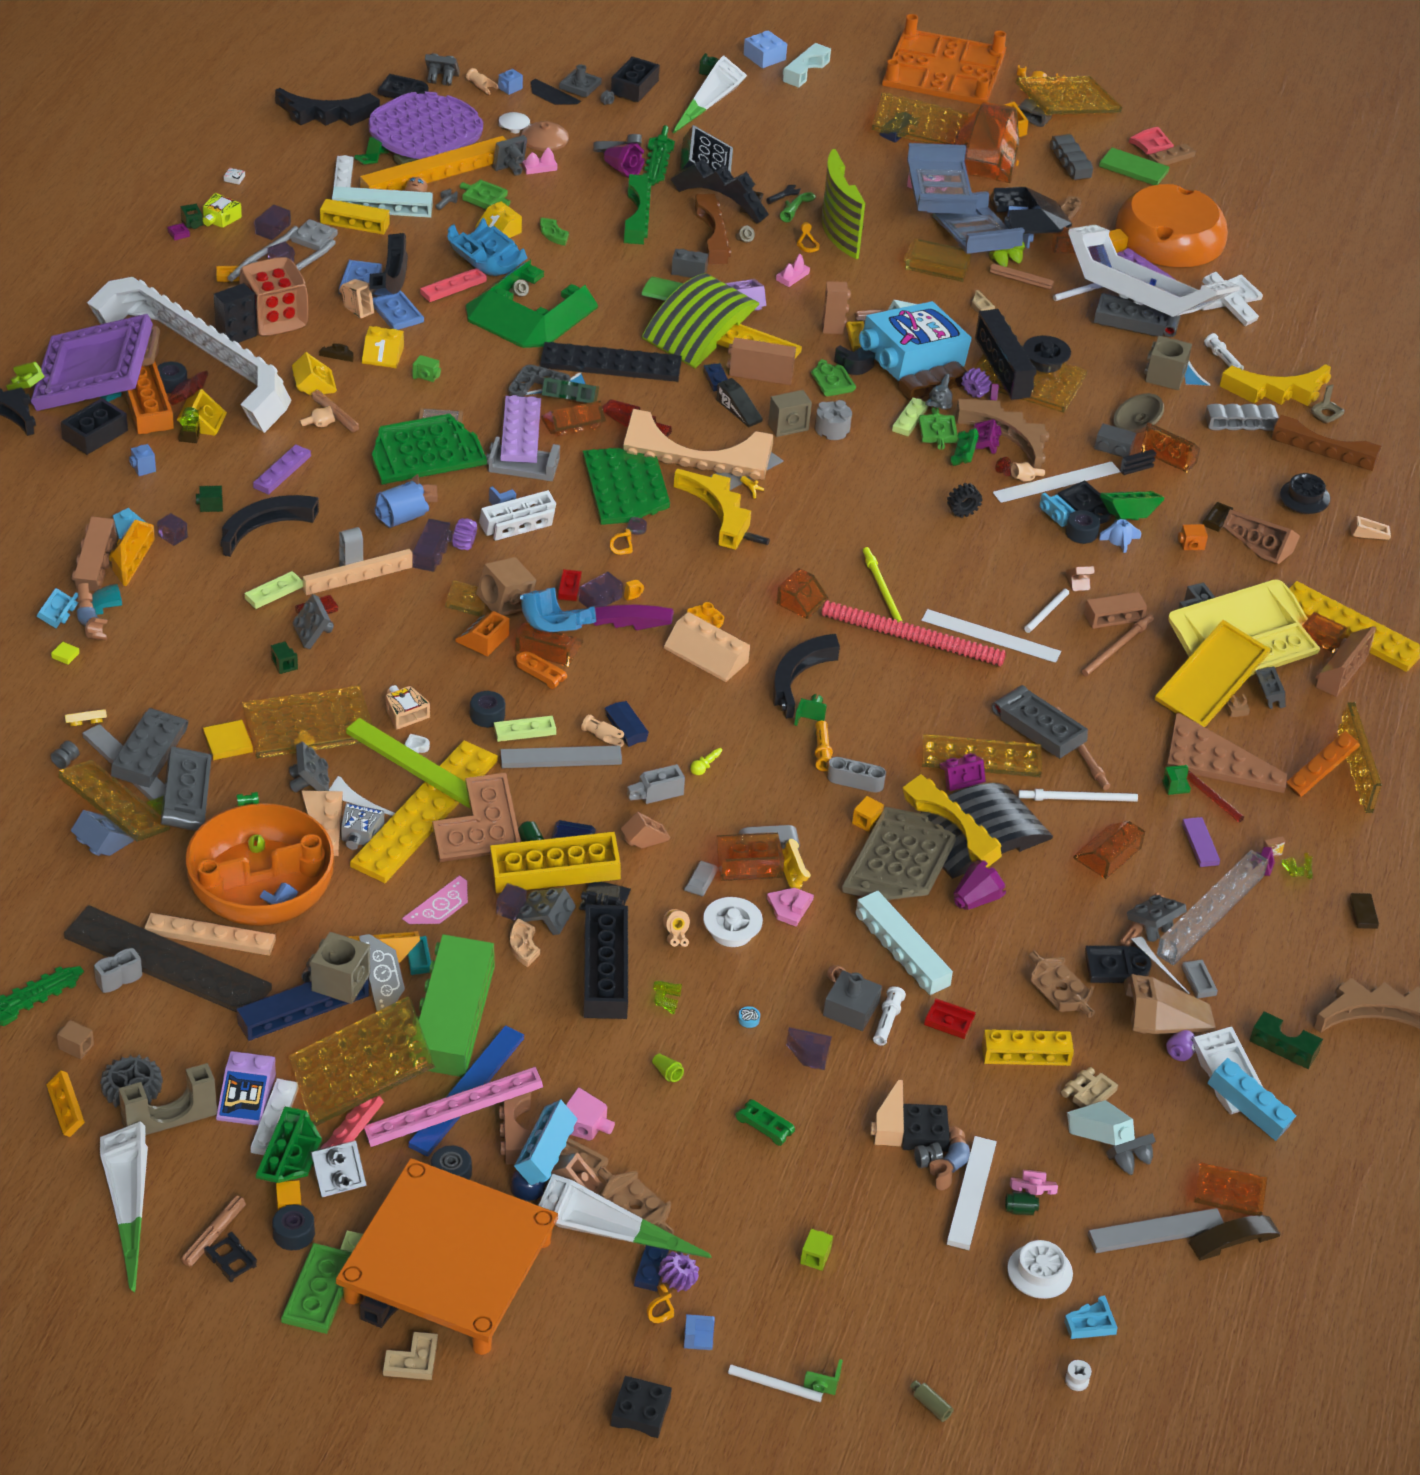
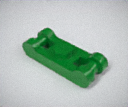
(965, 448)
(247, 799)
(765, 1121)

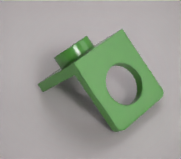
(821, 1382)

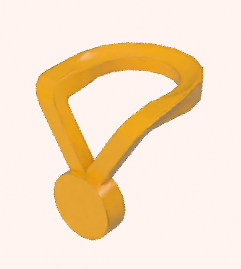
(806, 228)
(627, 534)
(664, 1296)

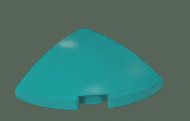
(106, 597)

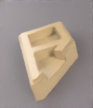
(981, 303)

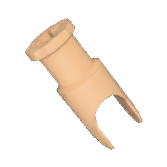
(480, 80)
(603, 730)

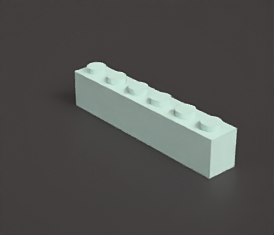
(398, 202)
(904, 943)

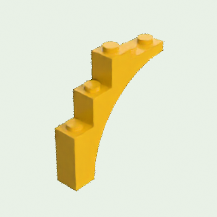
(1254, 386)
(726, 504)

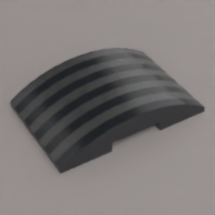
(1000, 814)

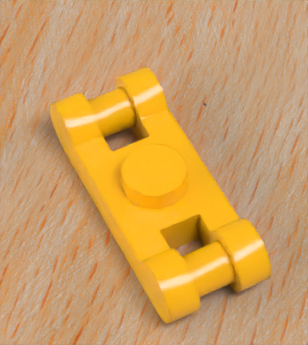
(794, 865)

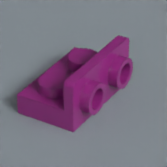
(988, 435)
(963, 771)

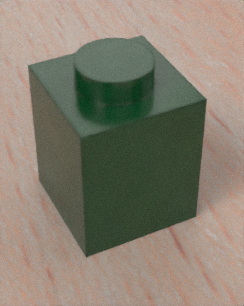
(210, 499)

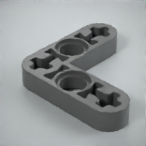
(601, 146)
(531, 375)

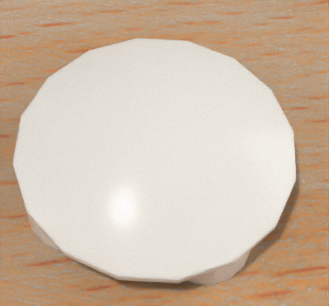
(514, 121)

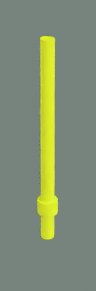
(872, 564)

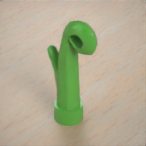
(789, 212)

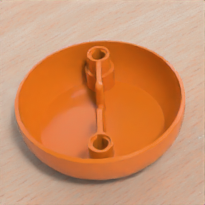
(1173, 226)
(232, 877)

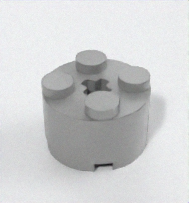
(833, 419)

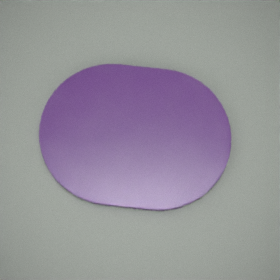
(425, 124)

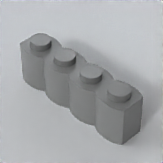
(1238, 417)

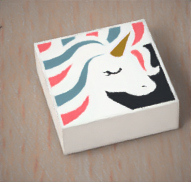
(234, 176)

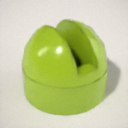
(260, 844)

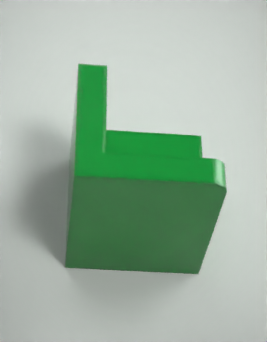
(1176, 780)

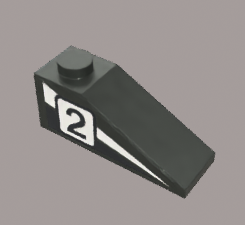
(736, 400)

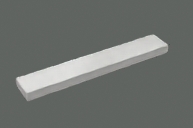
(971, 1193)

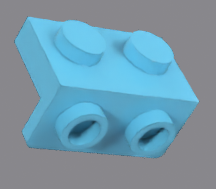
(1056, 508)
(57, 608)

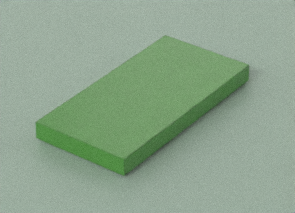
(1134, 166)
(316, 1291)

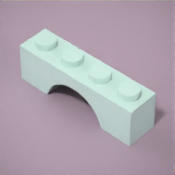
(814, 57)

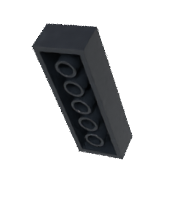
(1005, 354)
(606, 961)

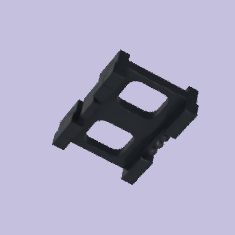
(237, 1253)

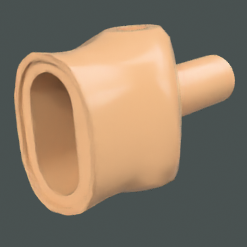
(320, 417)
(1025, 471)

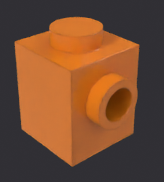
(1193, 537)

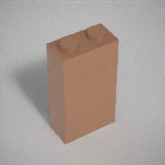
(761, 361)

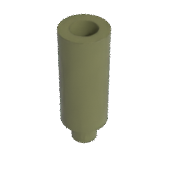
(932, 1400)

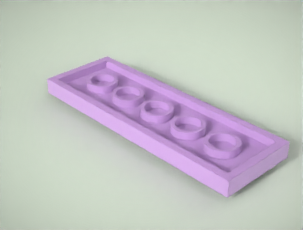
(521, 429)

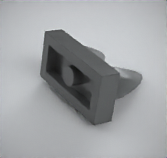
(1124, 1152)

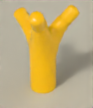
(752, 485)

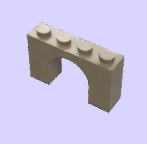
(195, 1103)

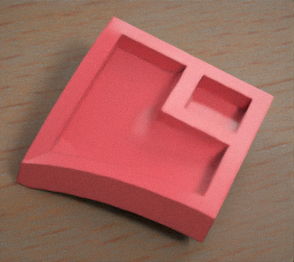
(1151, 140)

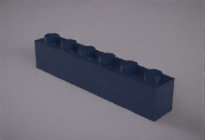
(287, 1009)

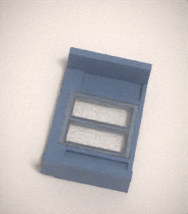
(940, 178)
(980, 230)

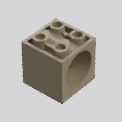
(1167, 362)
(340, 967)

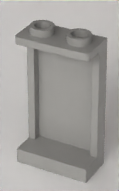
(542, 470)

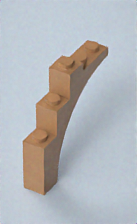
(1027, 436)
(1357, 1002)

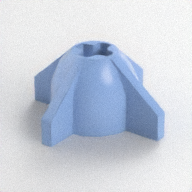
(1120, 534)

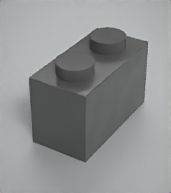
(689, 263)
(1115, 440)

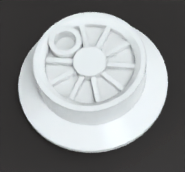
(732, 921)
(1040, 1270)

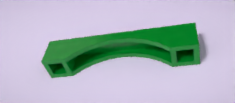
(637, 225)

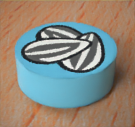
(749, 1017)

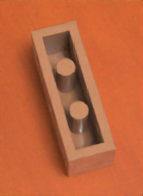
(835, 307)
(1115, 610)

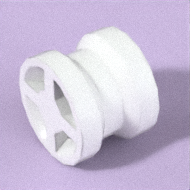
(1080, 1381)

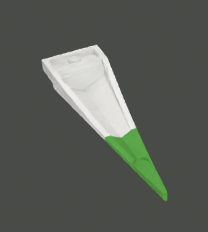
(719, 83)
(125, 1169)
(591, 1213)

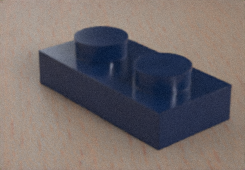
(714, 374)
(647, 1274)

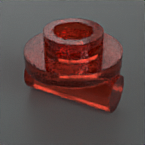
(1003, 465)

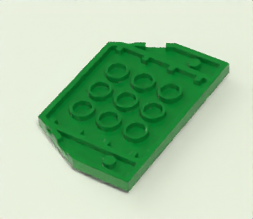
(425, 448)
(625, 484)

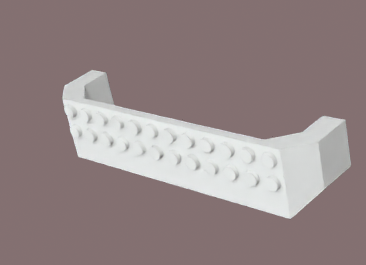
(134, 298)

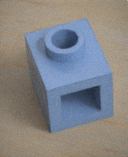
(510, 81)
(143, 460)

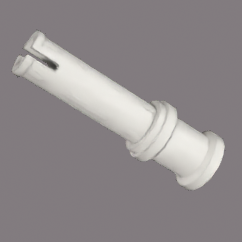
(1219, 349)
(891, 1008)

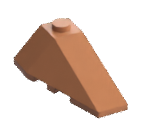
(1264, 538)

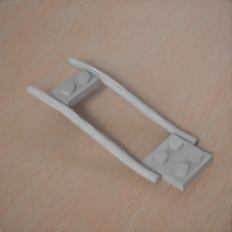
(310, 234)

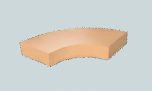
(522, 943)

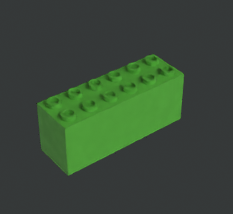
(455, 1001)

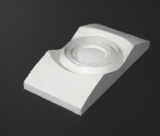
(1215, 1049)

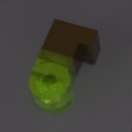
(190, 426)

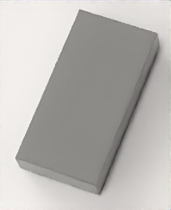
(1199, 979)

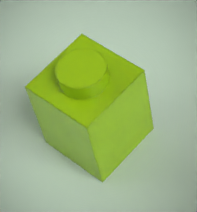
(816, 1249)

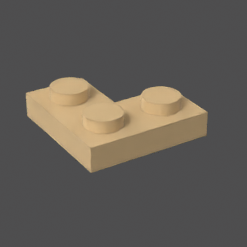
(413, 1364)

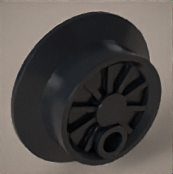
(1047, 353)
(1305, 494)

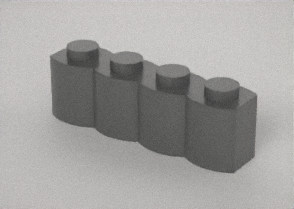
(1071, 156)

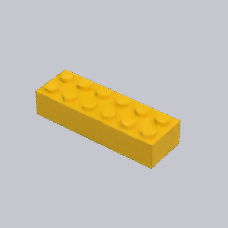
(556, 861)

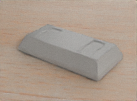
(701, 878)

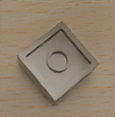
(789, 413)

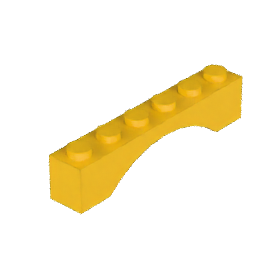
(927, 798)

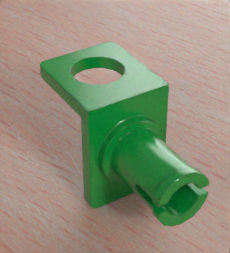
(373, 151)
(811, 709)

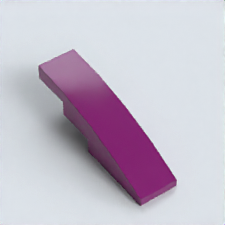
(638, 615)

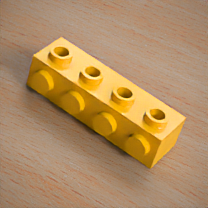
(1027, 1047)

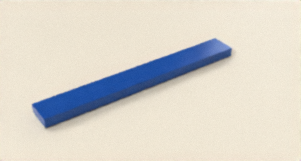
(479, 1074)

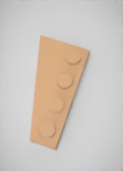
(327, 810)

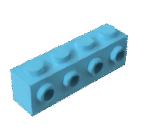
(1251, 1099)
(546, 1143)

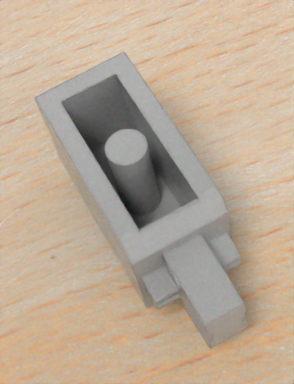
(658, 785)

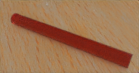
(1215, 797)

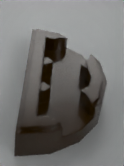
(337, 351)

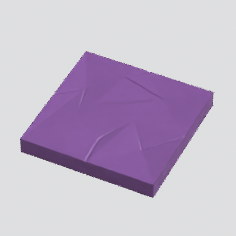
(92, 362)

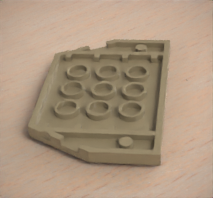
(900, 856)

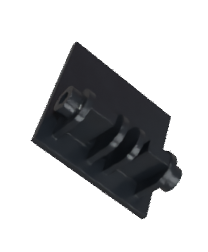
(604, 894)

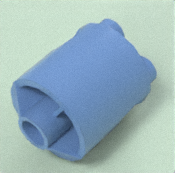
(401, 504)

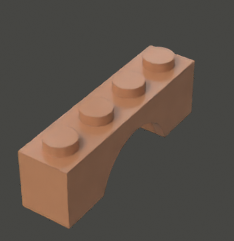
(513, 1133)

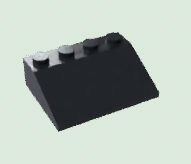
(699, 145)

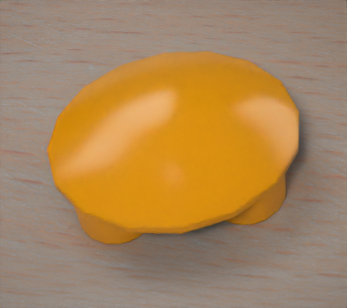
(708, 613)

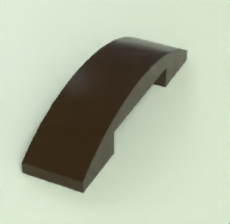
(1232, 1233)

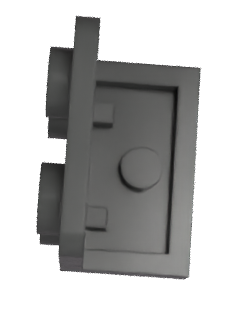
(549, 905)

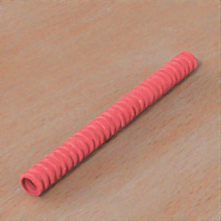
(913, 633)

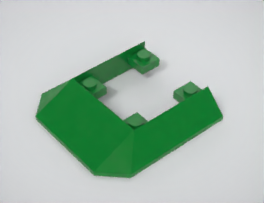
(520, 325)

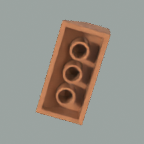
(1345, 661)

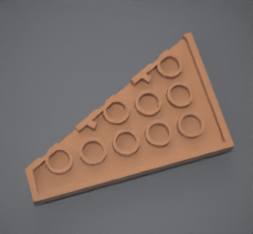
(1220, 759)

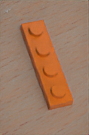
(1323, 763)

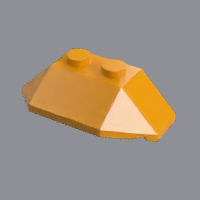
(131, 550)
(401, 942)

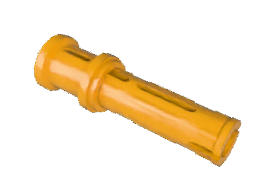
(823, 751)

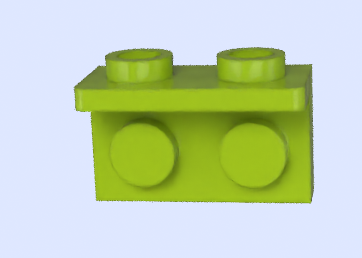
(26, 376)

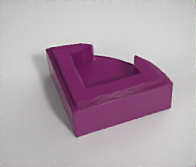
(994, 391)

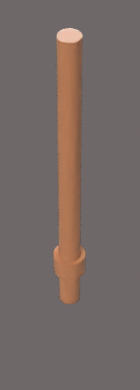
(1137, 628)
(1097, 772)

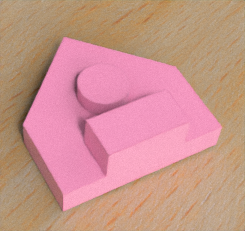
(790, 904)
(1034, 1183)

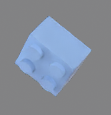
(765, 49)

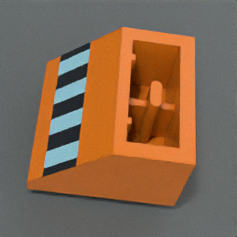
(485, 633)

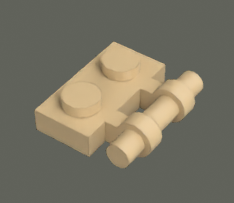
(1095, 1091)

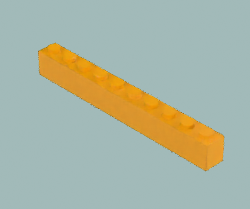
(434, 167)

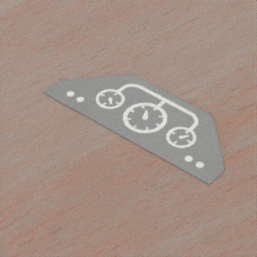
(384, 972)

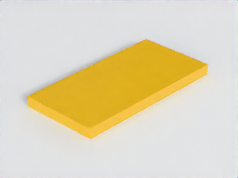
(1212, 674)

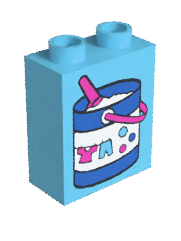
(914, 339)

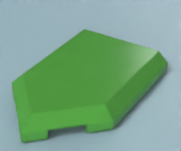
(832, 379)

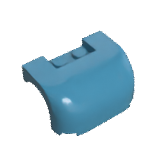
(487, 249)
(544, 613)

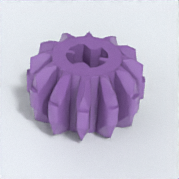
(976, 382)
(464, 534)
(678, 1271)

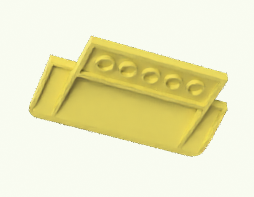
(1261, 611)

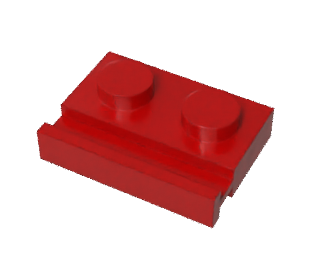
(949, 1018)

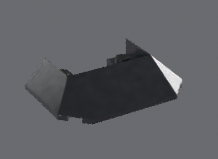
(1042, 214)

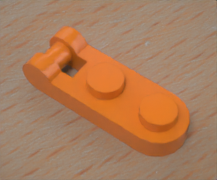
(540, 669)

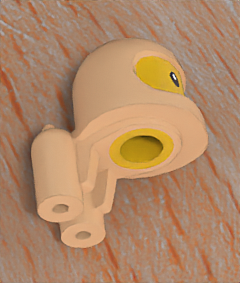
(677, 924)

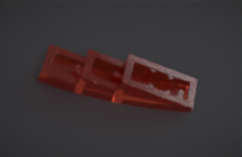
(188, 388)
(622, 413)

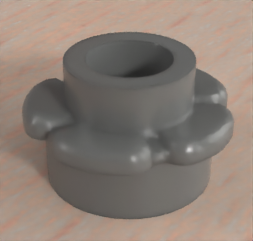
(607, 97)

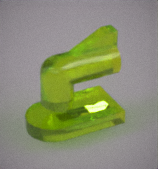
(1294, 871)
(667, 988)

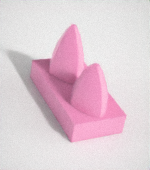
(538, 165)
(793, 272)

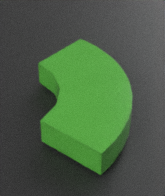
(552, 232)

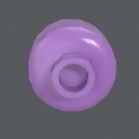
(1181, 1045)

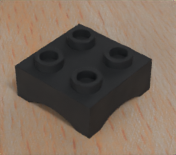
(925, 1125)
(641, 1406)

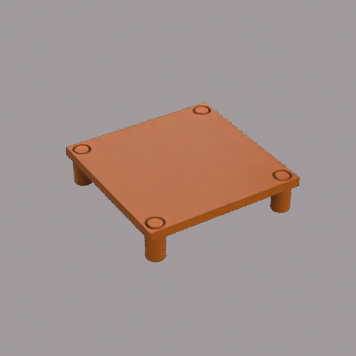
(945, 64)
(447, 1251)

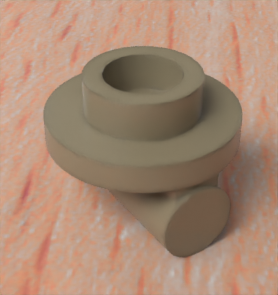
(745, 234)
(520, 288)

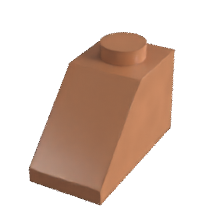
(644, 831)
(575, 1168)

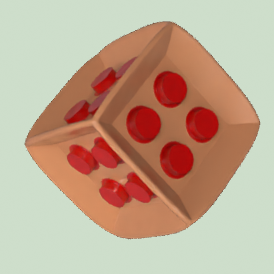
(279, 295)

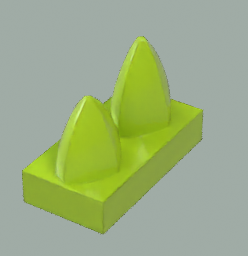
(1001, 256)

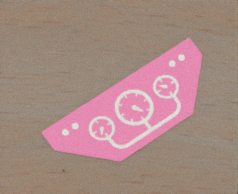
(441, 904)

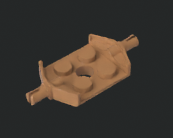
(1053, 973)

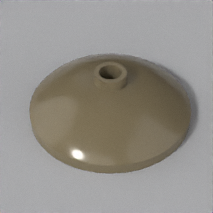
(1138, 411)

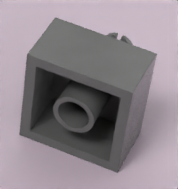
(852, 1000)

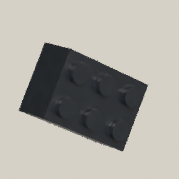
(635, 79)
(236, 313)
(94, 426)

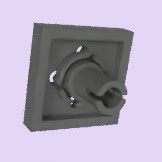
(580, 82)
(312, 622)

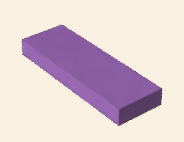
(1201, 842)

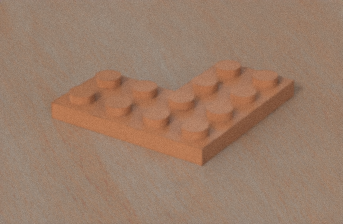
(490, 824)

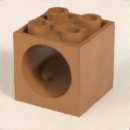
(503, 584)

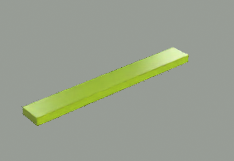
(409, 760)

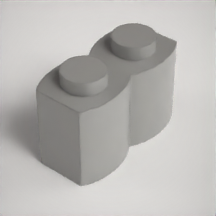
(118, 970)

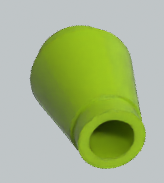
(668, 1067)

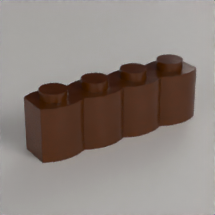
(922, 382)

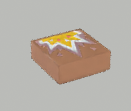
(1277, 845)

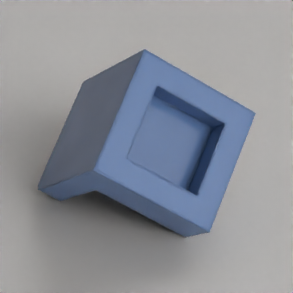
(496, 498)
(283, 893)
(699, 1332)

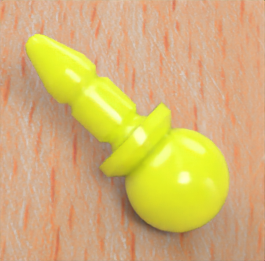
(699, 766)

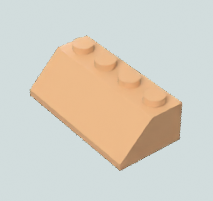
(707, 647)

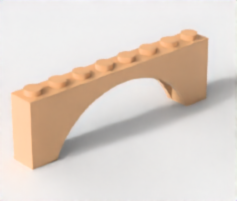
(744, 459)

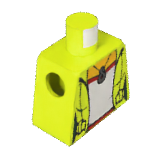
(221, 211)

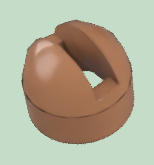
(835, 969)

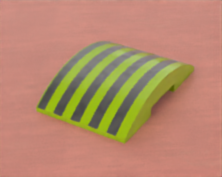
(842, 208)
(697, 318)

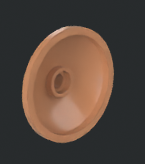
(545, 135)

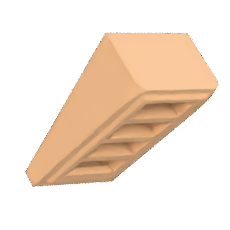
(1367, 528)

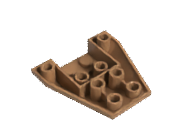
(1165, 1009)

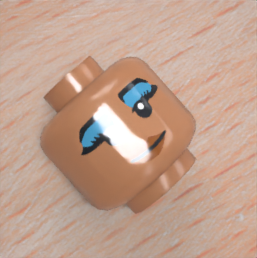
(416, 184)

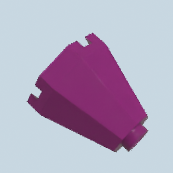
(625, 158)
(979, 886)

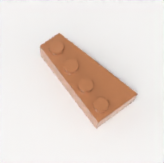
(95, 552)

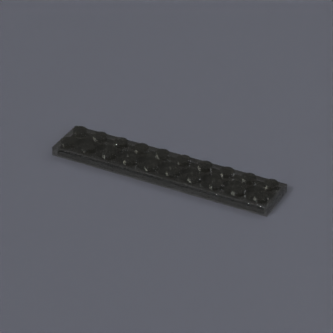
(168, 960)

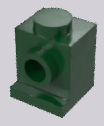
(707, 64)
(192, 220)
(284, 658)

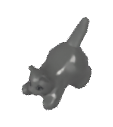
(941, 395)

